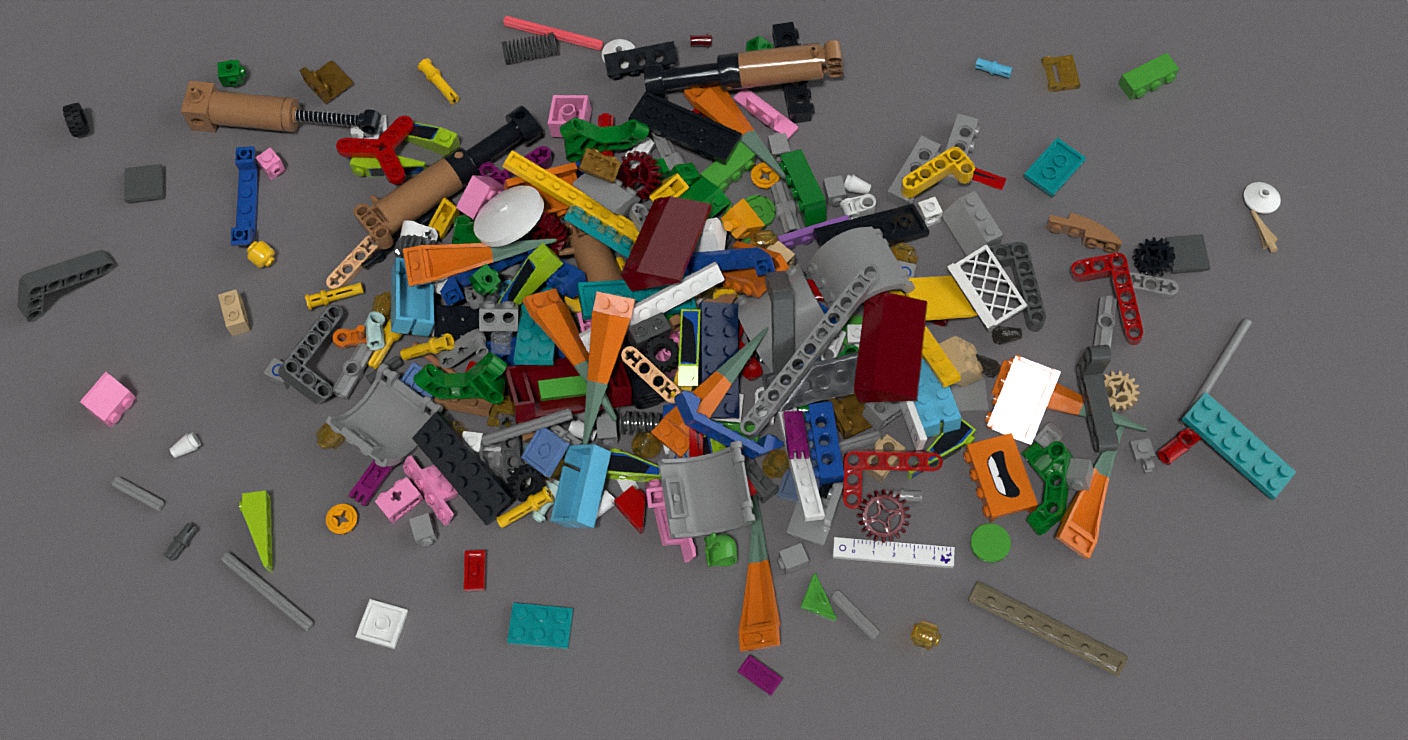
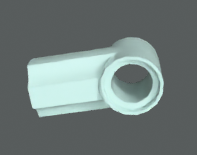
(374, 330)

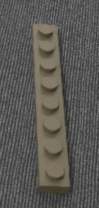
(1048, 629)

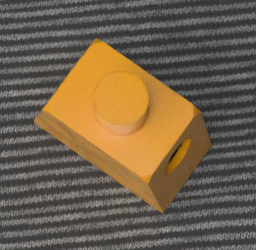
(742, 220)

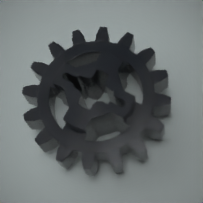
(1154, 257)

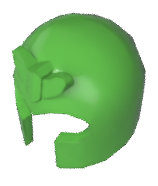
(720, 550)

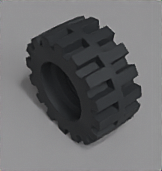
(75, 119)
(666, 344)
(518, 476)

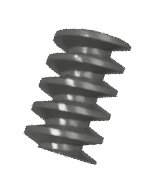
(637, 423)

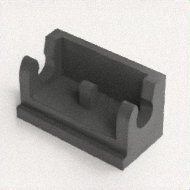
(763, 485)

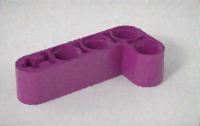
(540, 156)

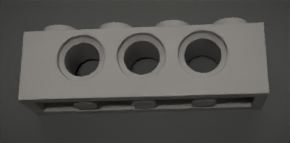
(964, 126)
(924, 149)

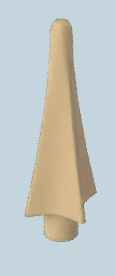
(1267, 237)

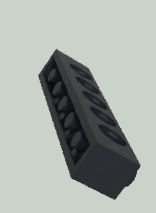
(796, 111)

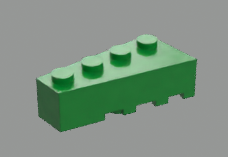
(803, 188)

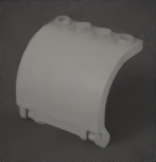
(843, 257)
(756, 315)
(385, 419)
(706, 493)

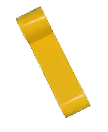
(914, 184)

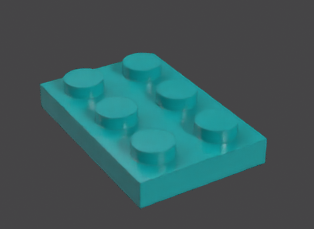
(1054, 167)
(540, 626)

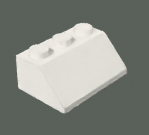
(712, 236)

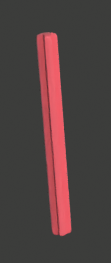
(558, 33)

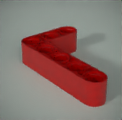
(1120, 290)
(882, 464)

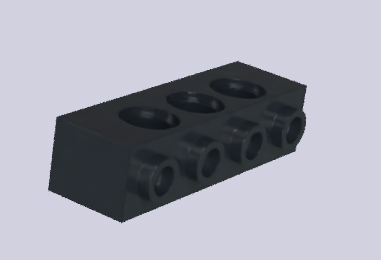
(612, 59)

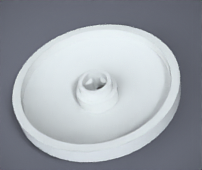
(508, 216)

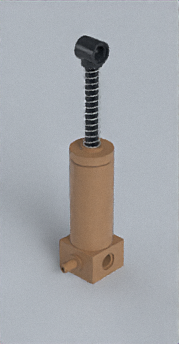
(207, 108)

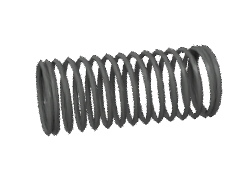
(506, 52)

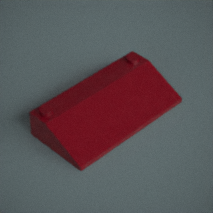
(665, 243)
(890, 348)
(525, 395)

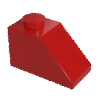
(633, 507)

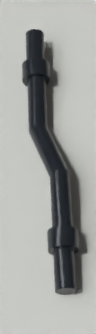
(378, 255)

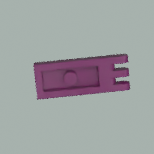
(795, 434)
(370, 483)

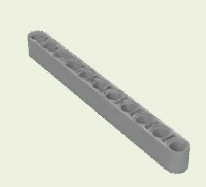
(811, 341)

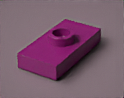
(760, 675)

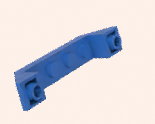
(247, 197)
(732, 259)
(452, 291)
(688, 405)

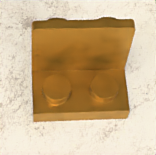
(326, 81)
(599, 165)
(849, 416)

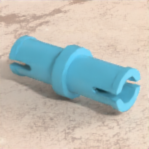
(993, 67)

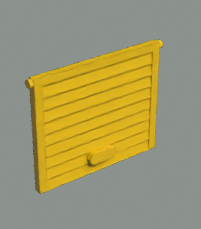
(943, 297)

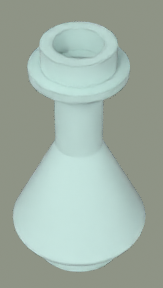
(539, 515)

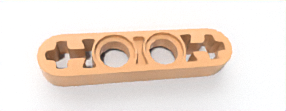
(351, 261)
(651, 375)

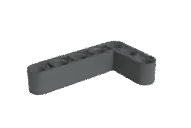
(56, 277)
(1021, 278)
(781, 318)
(307, 350)
(1095, 397)

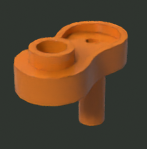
(353, 337)

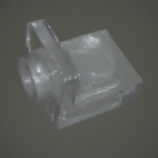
(501, 342)
(496, 458)

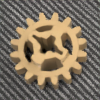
(1127, 395)

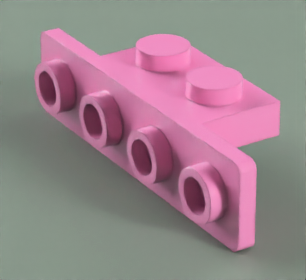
(765, 112)
(433, 487)
(687, 546)

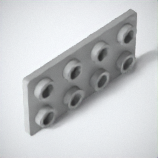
(816, 530)

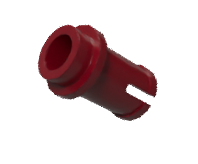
(701, 40)

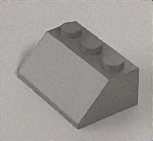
(611, 196)
(971, 224)

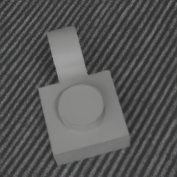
(1143, 451)

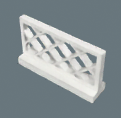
(971, 292)

